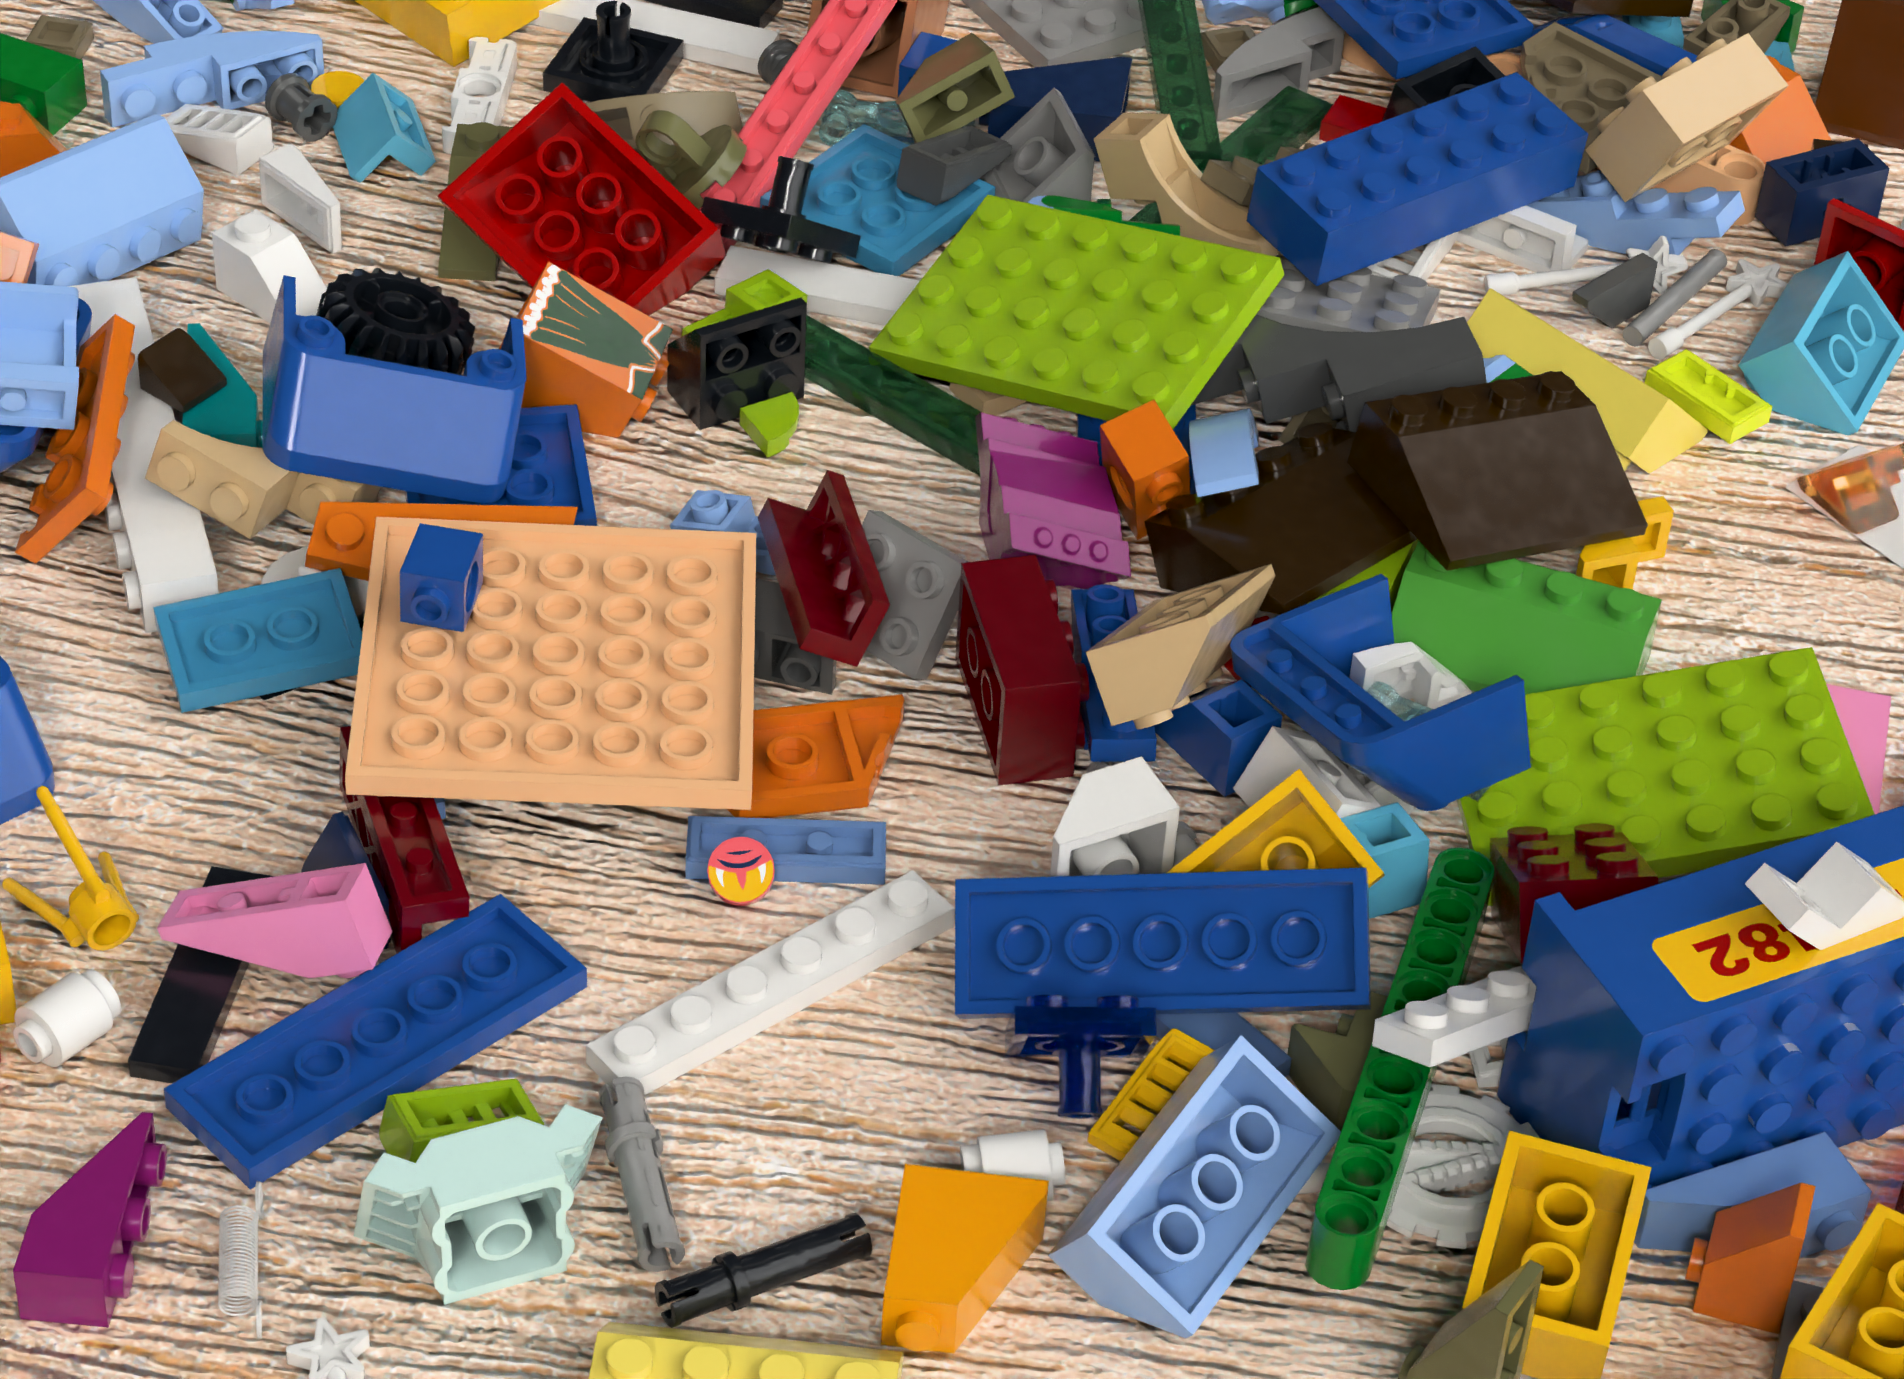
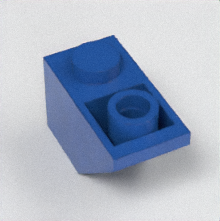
(1220, 731)

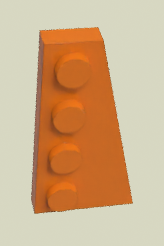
(85, 455)
(346, 529)

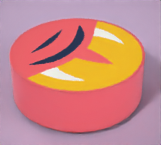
(741, 871)

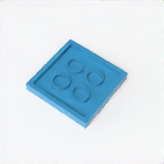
(859, 193)

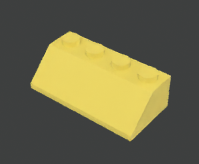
(1638, 419)
(675, 1353)

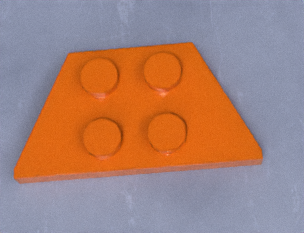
(820, 755)

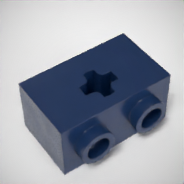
(1801, 185)

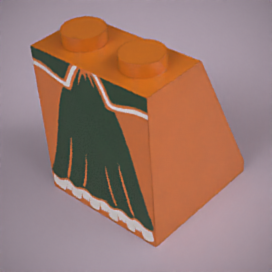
(590, 352)

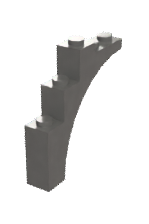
(1307, 368)

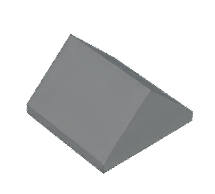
(1045, 156)

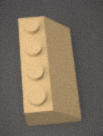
(1174, 647)

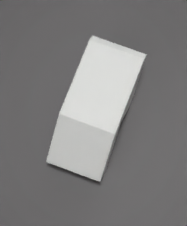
(1831, 901)

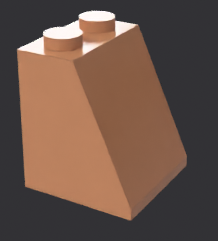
(879, 64)

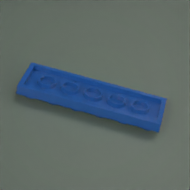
(1167, 940)
(374, 1039)

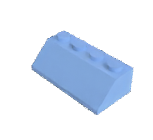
(105, 205)
(1197, 1192)

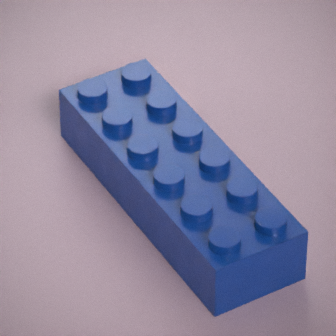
(1415, 178)

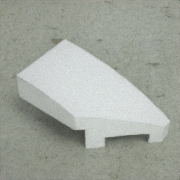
(1409, 673)

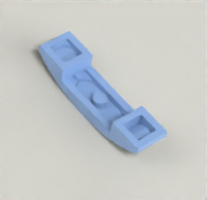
(1224, 452)

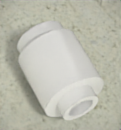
(66, 1017)
(1017, 1155)

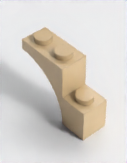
(1149, 165)
(240, 482)

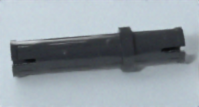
(736, 1279)

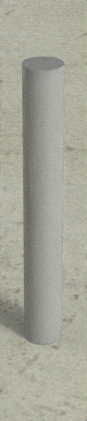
(1674, 297)

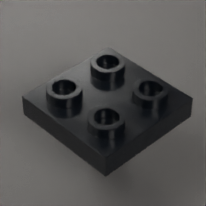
(612, 59)
(780, 224)

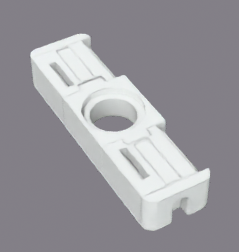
(488, 74)

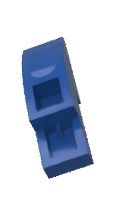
(1094, 616)

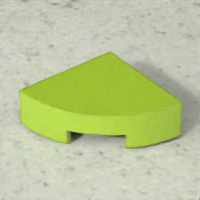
(771, 422)

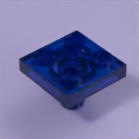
(1080, 1039)

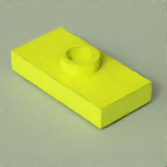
(1709, 396)

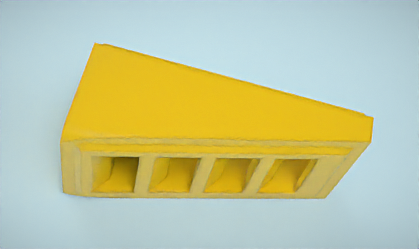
(1165, 1065)

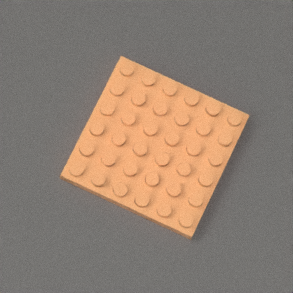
(582, 677)

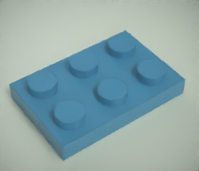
(260, 639)

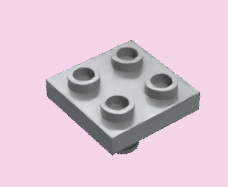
(921, 591)

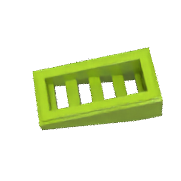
(419, 1116)

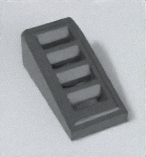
(949, 163)

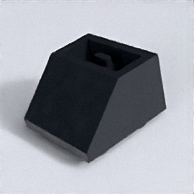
(738, 363)

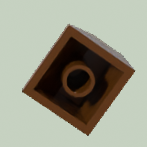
(1865, 73)

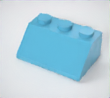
(1825, 347)

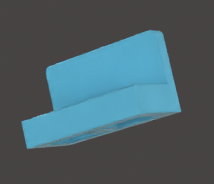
(380, 123)

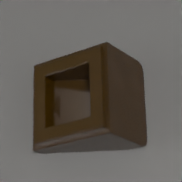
(178, 371)

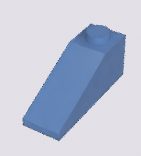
(1688, 1206)

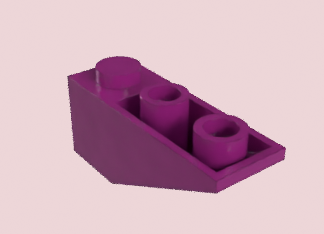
(83, 1235)

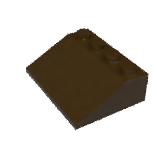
(1497, 469)
(1304, 518)

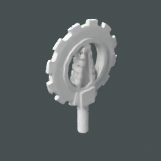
(1446, 1166)

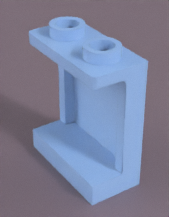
(38, 355)

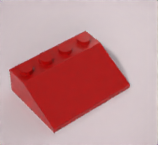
(586, 202)

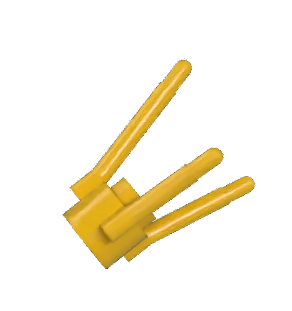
(97, 909)

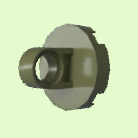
(694, 159)

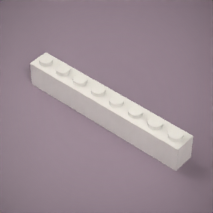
(158, 533)

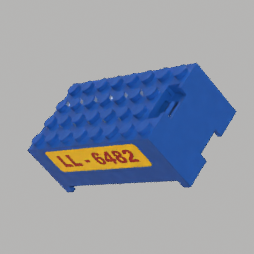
(1705, 1028)

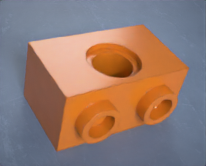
(1143, 464)

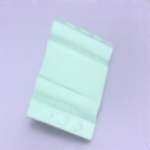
(482, 1202)

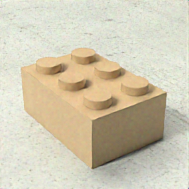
(1684, 115)

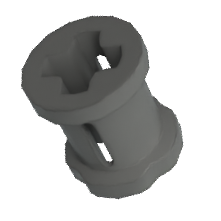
(294, 102)

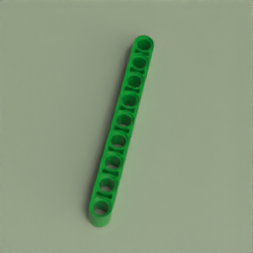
(1391, 1088)

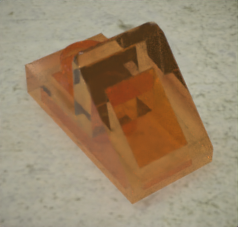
(1858, 488)

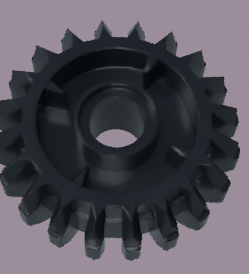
(398, 320)

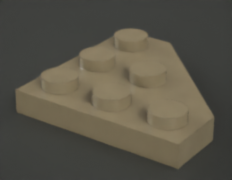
(1580, 77)

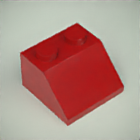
(1874, 247)

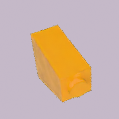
(955, 1252)

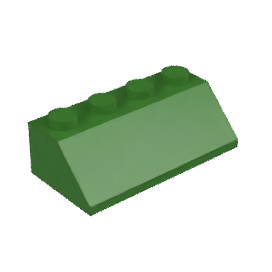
(1523, 623)

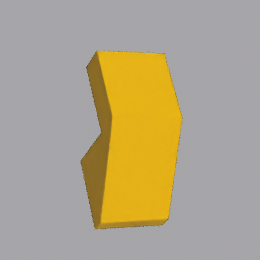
(1617, 560)

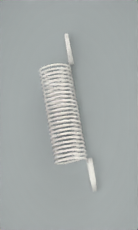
(251, 1280)

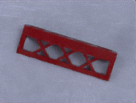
(826, 571)
(409, 857)

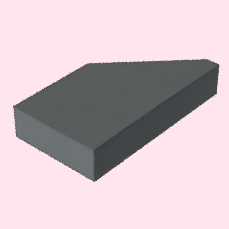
(1620, 291)

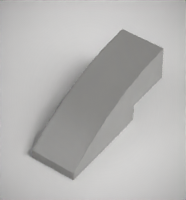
(1278, 57)

